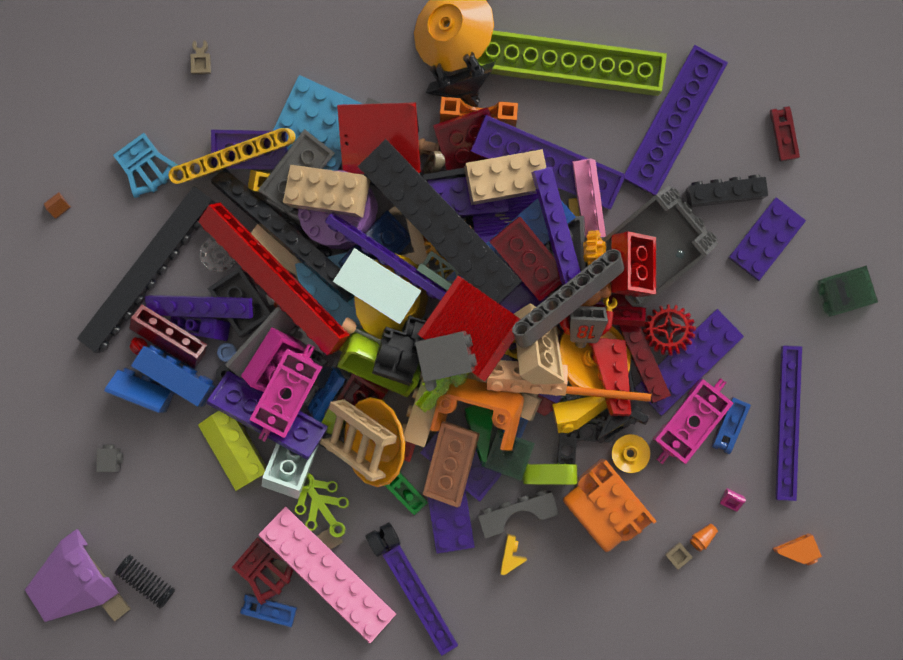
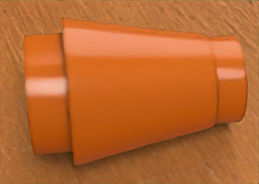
(703, 537)

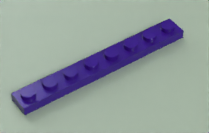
(385, 256)
(788, 423)

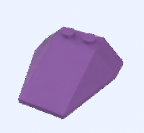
(69, 581)

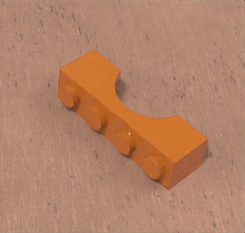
(455, 107)

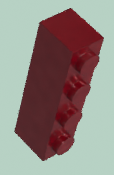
(168, 336)

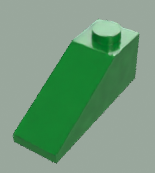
(480, 421)
(407, 494)

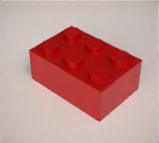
(639, 263)

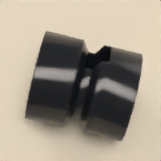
(383, 539)

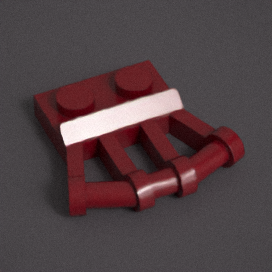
(253, 563)

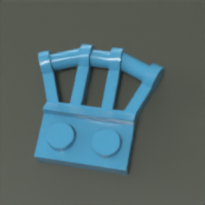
(135, 156)

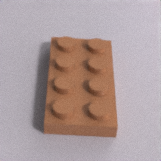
(451, 464)

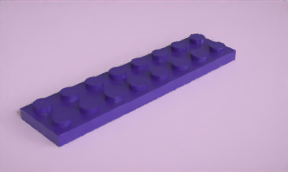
(675, 120)
(501, 139)

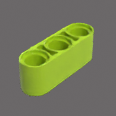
(551, 474)

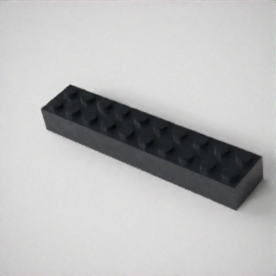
(439, 222)

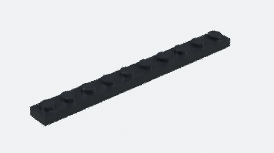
(280, 230)

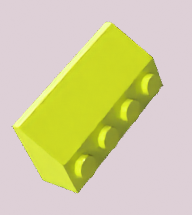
(233, 449)

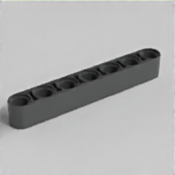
(568, 298)

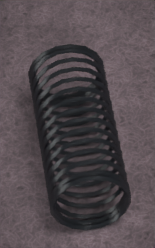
(162, 600)

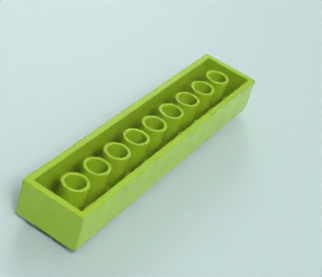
(575, 63)

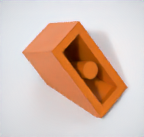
(800, 549)

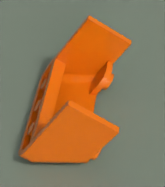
(506, 407)

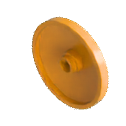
(581, 367)

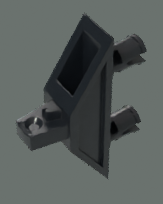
(461, 85)
(614, 424)

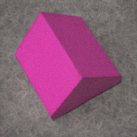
(732, 500)

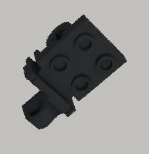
(398, 353)

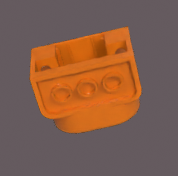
(607, 506)

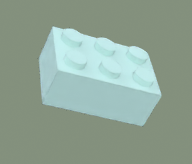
(287, 471)

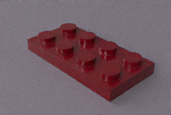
(528, 258)

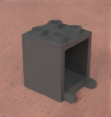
(445, 357)

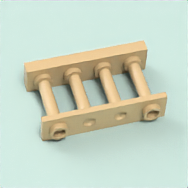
(370, 430)

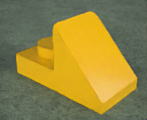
(511, 561)

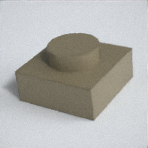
(678, 555)

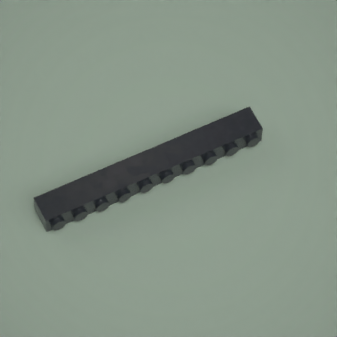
(145, 271)

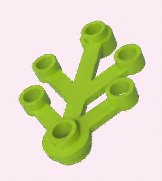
(319, 501)

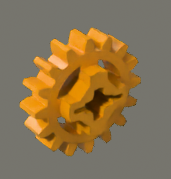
(593, 247)

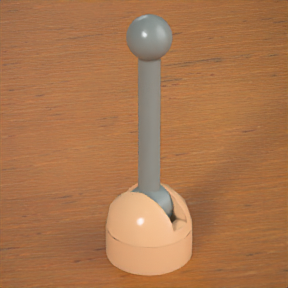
(351, 327)

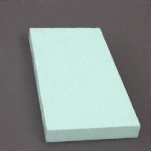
(377, 286)

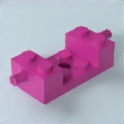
(294, 372)
(681, 439)

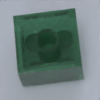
(507, 462)

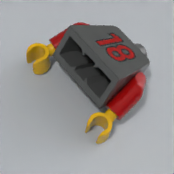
(589, 323)

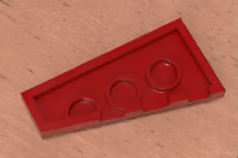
(613, 372)

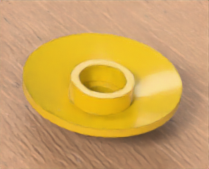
(638, 460)

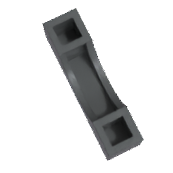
(494, 520)

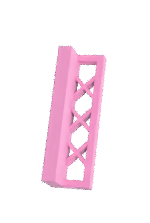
(589, 195)

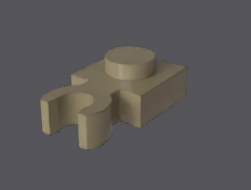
(200, 61)

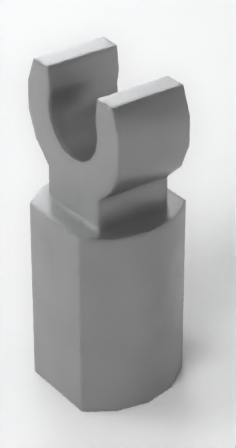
(306, 340)

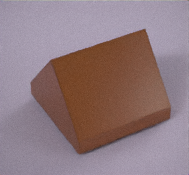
(57, 205)

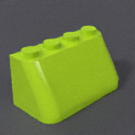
(359, 358)

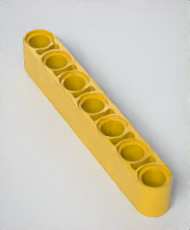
(223, 156)

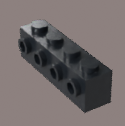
(727, 192)

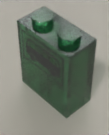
(847, 291)

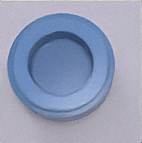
(226, 351)

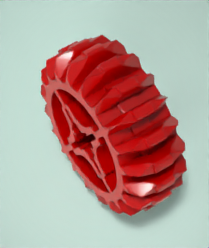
(678, 330)

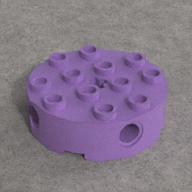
(317, 229)

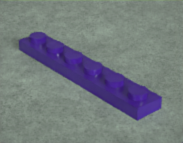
(556, 224)
(200, 306)
(420, 600)

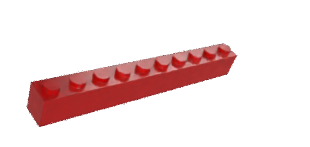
(273, 278)

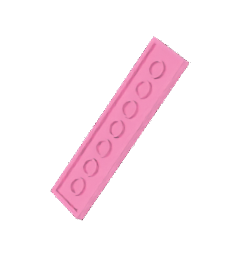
(327, 574)

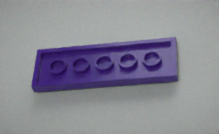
(680, 372)
(239, 400)

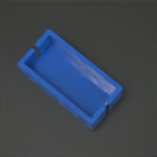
(174, 376)

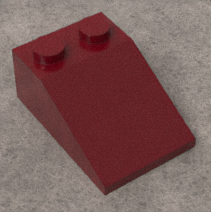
(360, 388)

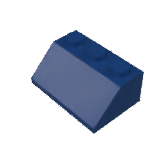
(140, 390)

